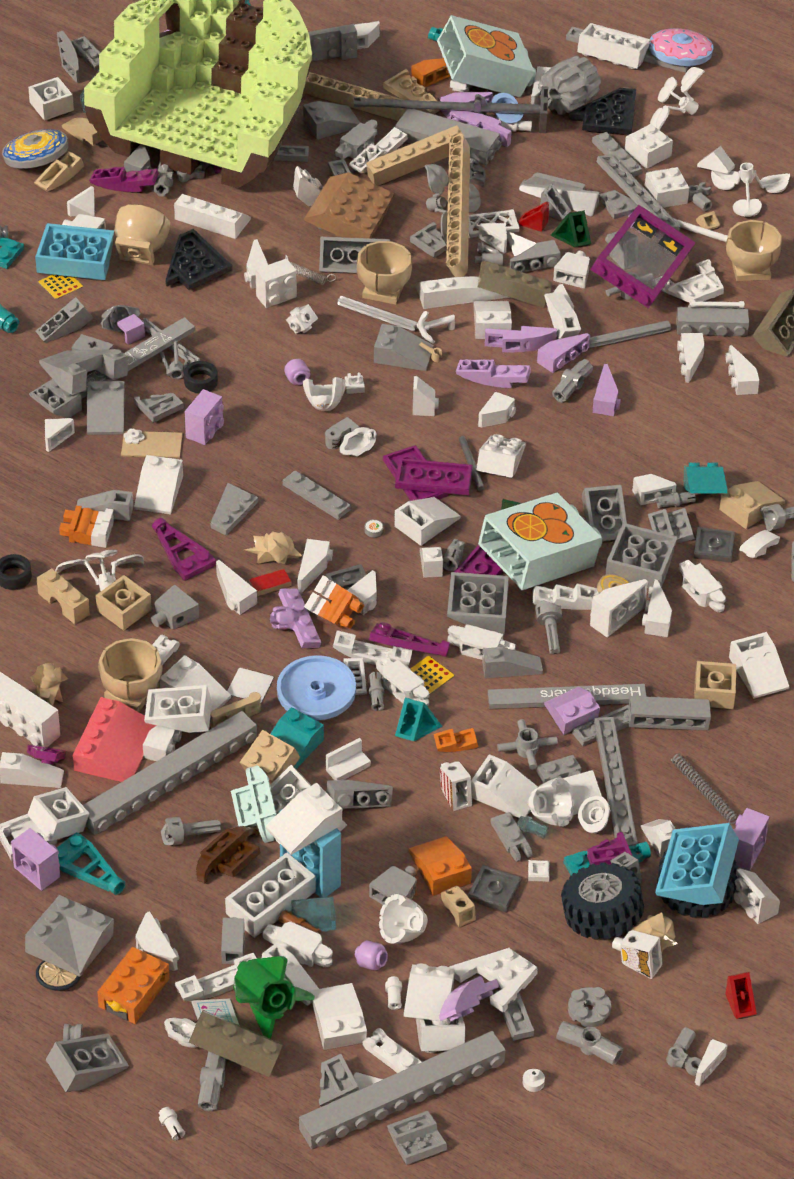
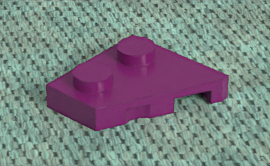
(48, 755)
(608, 850)

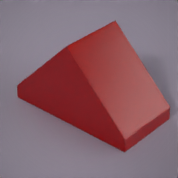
(536, 218)
(740, 995)

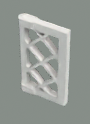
(497, 215)
(729, 305)

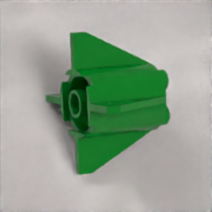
(267, 990)

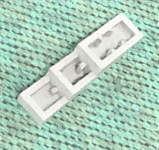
(569, 598)

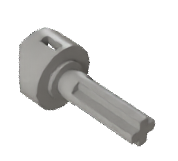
(776, 516)
(549, 615)
(178, 830)

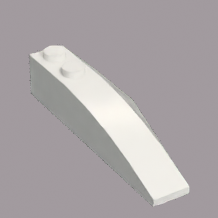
(453, 292)

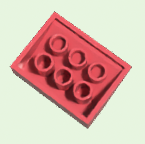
(112, 741)

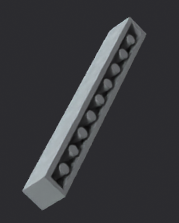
(169, 772)
(401, 1090)

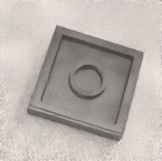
(714, 544)
(494, 888)

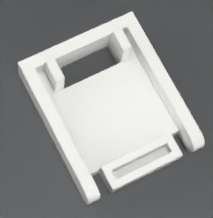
(15, 828)

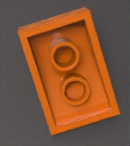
(441, 865)

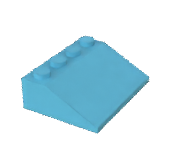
(75, 251)
(322, 860)
(698, 864)

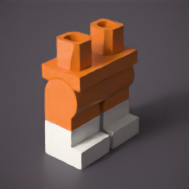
(87, 526)
(341, 603)

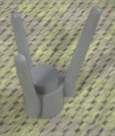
(176, 368)

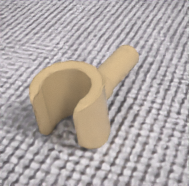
(436, 352)

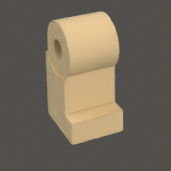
(459, 905)

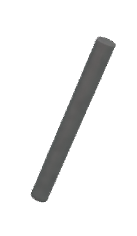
(470, 460)

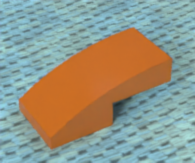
(453, 742)

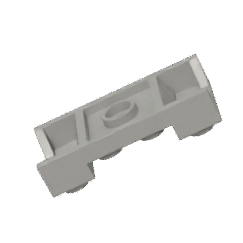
(334, 43)

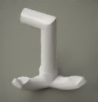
(423, 326)

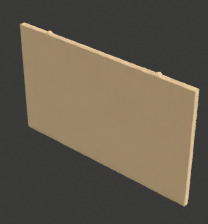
(155, 444)

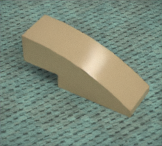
(82, 130)
(60, 172)

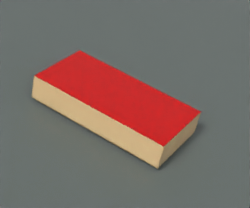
(270, 582)

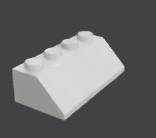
(613, 45)
(210, 216)

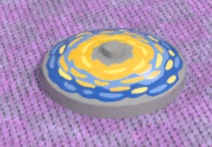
(35, 148)

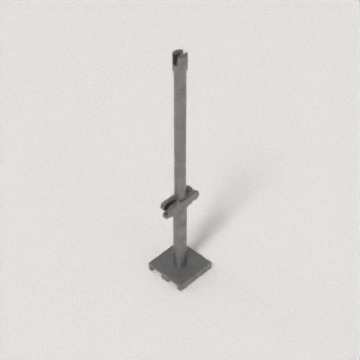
(480, 106)

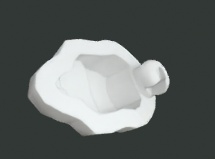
(358, 441)
(180, 1030)

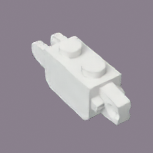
(357, 140)
(702, 586)
(474, 639)
(402, 681)
(301, 942)

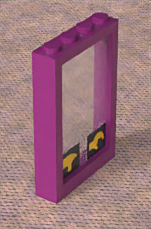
(643, 256)

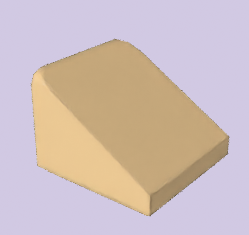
(708, 221)

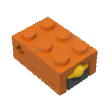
(133, 985)

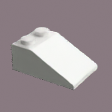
(491, 316)
(159, 484)
(617, 606)
(190, 673)
(179, 708)
(305, 819)
(428, 991)
(339, 1016)
(440, 1035)

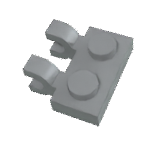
(558, 768)

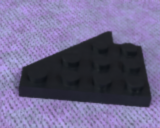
(608, 113)
(195, 261)

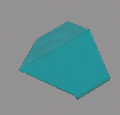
(416, 720)

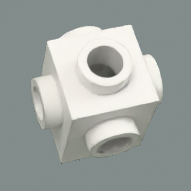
(301, 319)

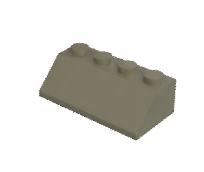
(513, 284)
(777, 327)
(235, 1043)

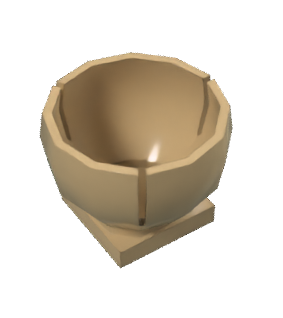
(140, 233)
(751, 253)
(384, 270)
(129, 671)

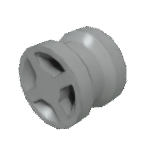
(72, 1032)

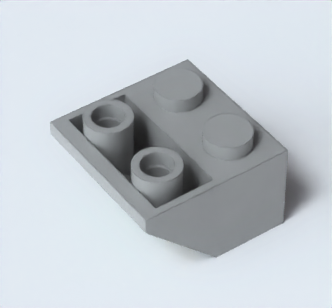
(57, 400)

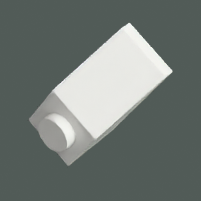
(424, 398)
(497, 410)
(650, 486)
(431, 561)
(366, 591)
(658, 834)

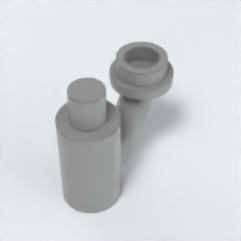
(492, 254)

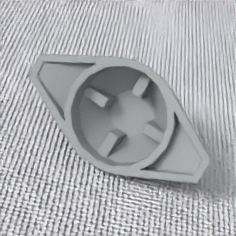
(115, 314)

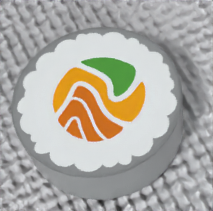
(373, 528)

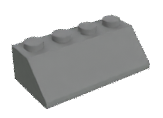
(341, 253)

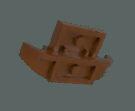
(227, 853)

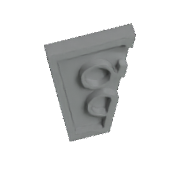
(232, 508)

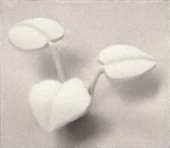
(686, 104)
(749, 207)
(105, 579)

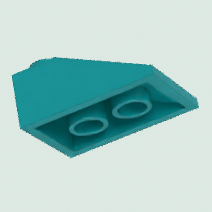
(704, 478)
(299, 732)

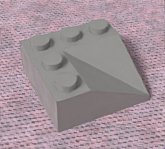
(641, 554)
(479, 600)
(69, 935)

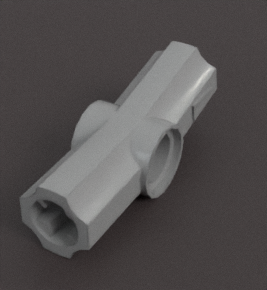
(164, 180)
(572, 380)
(589, 1041)
(211, 1081)

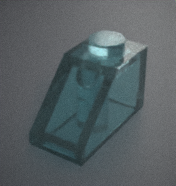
(316, 911)

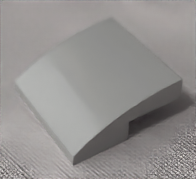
(672, 523)
(417, 1137)

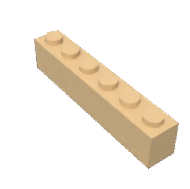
(410, 157)

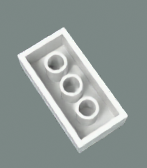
(28, 713)
(269, 893)

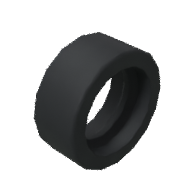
(200, 367)
(18, 581)

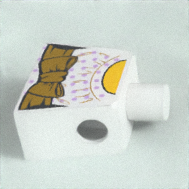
(640, 952)

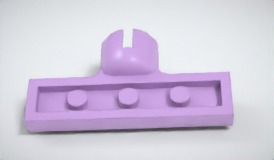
(295, 617)

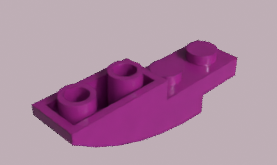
(121, 180)

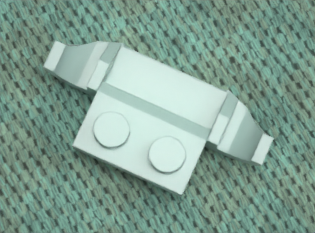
(255, 802)

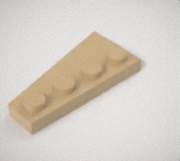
(407, 88)

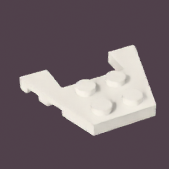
(699, 287)
(507, 967)

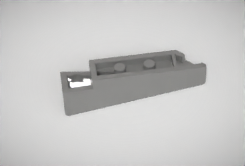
(572, 192)

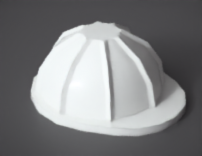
(594, 814)

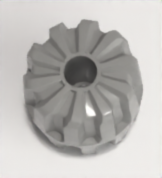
(570, 84)

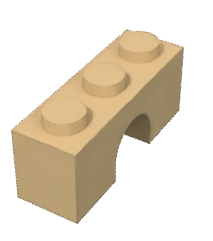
(73, 603)

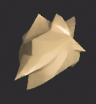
(274, 548)
(48, 682)
(658, 926)

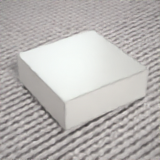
(538, 870)

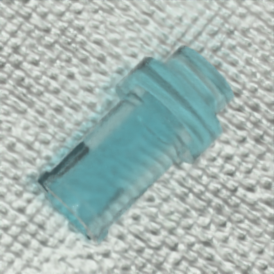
(528, 825)

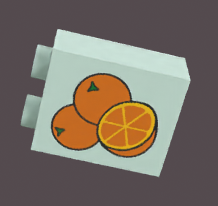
(486, 56)
(540, 541)

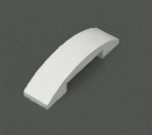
(371, 653)
(212, 984)

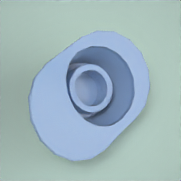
(506, 117)

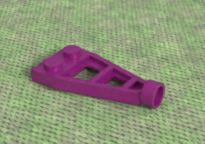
(191, 566)
(384, 634)

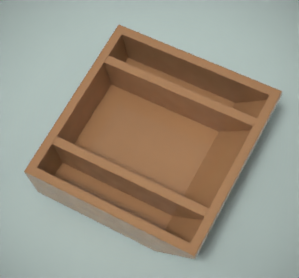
(350, 207)

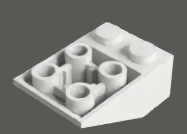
(500, 455)
(424, 519)
(758, 665)
(502, 787)

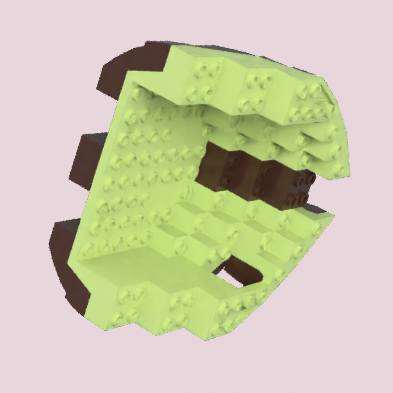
(208, 88)

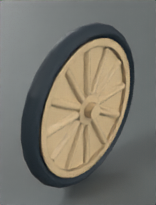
(55, 977)

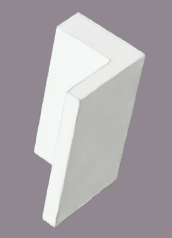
(347, 760)

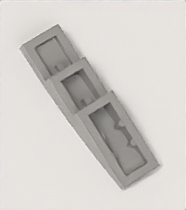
(68, 56)

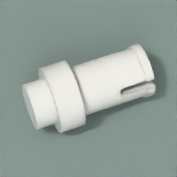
(393, 988)
(169, 1119)

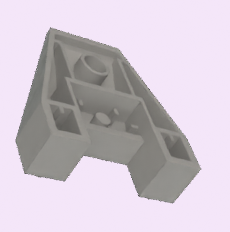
(71, 367)

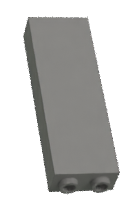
(421, 125)

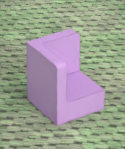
(133, 328)

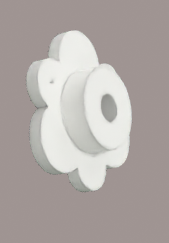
(133, 436)

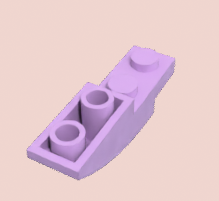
(485, 122)
(520, 341)
(489, 374)
(466, 997)

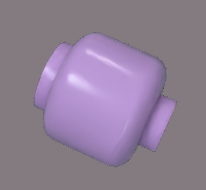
(297, 371)
(371, 955)

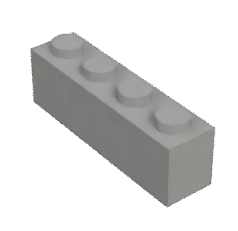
(712, 321)
(669, 713)

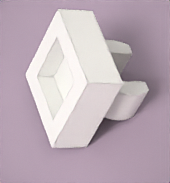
(354, 384)

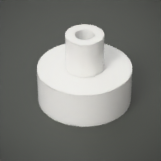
(533, 1080)

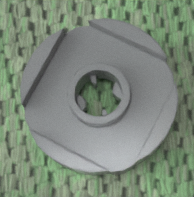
(589, 996)

